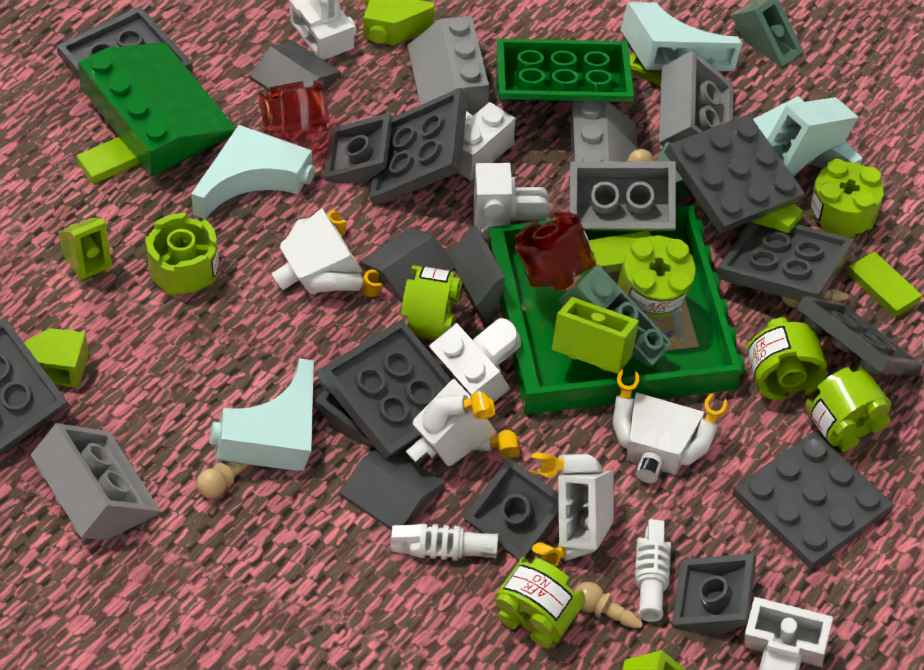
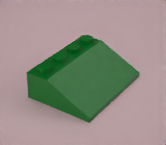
(563, 70)
(153, 104)

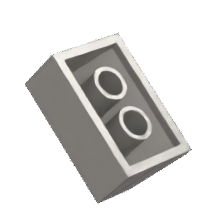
(449, 59)
(692, 98)
(601, 132)
(624, 195)
(93, 481)

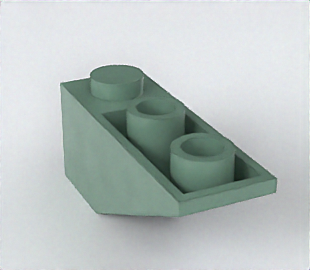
(603, 291)

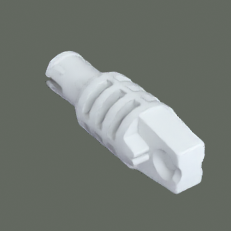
(443, 542)
(652, 570)

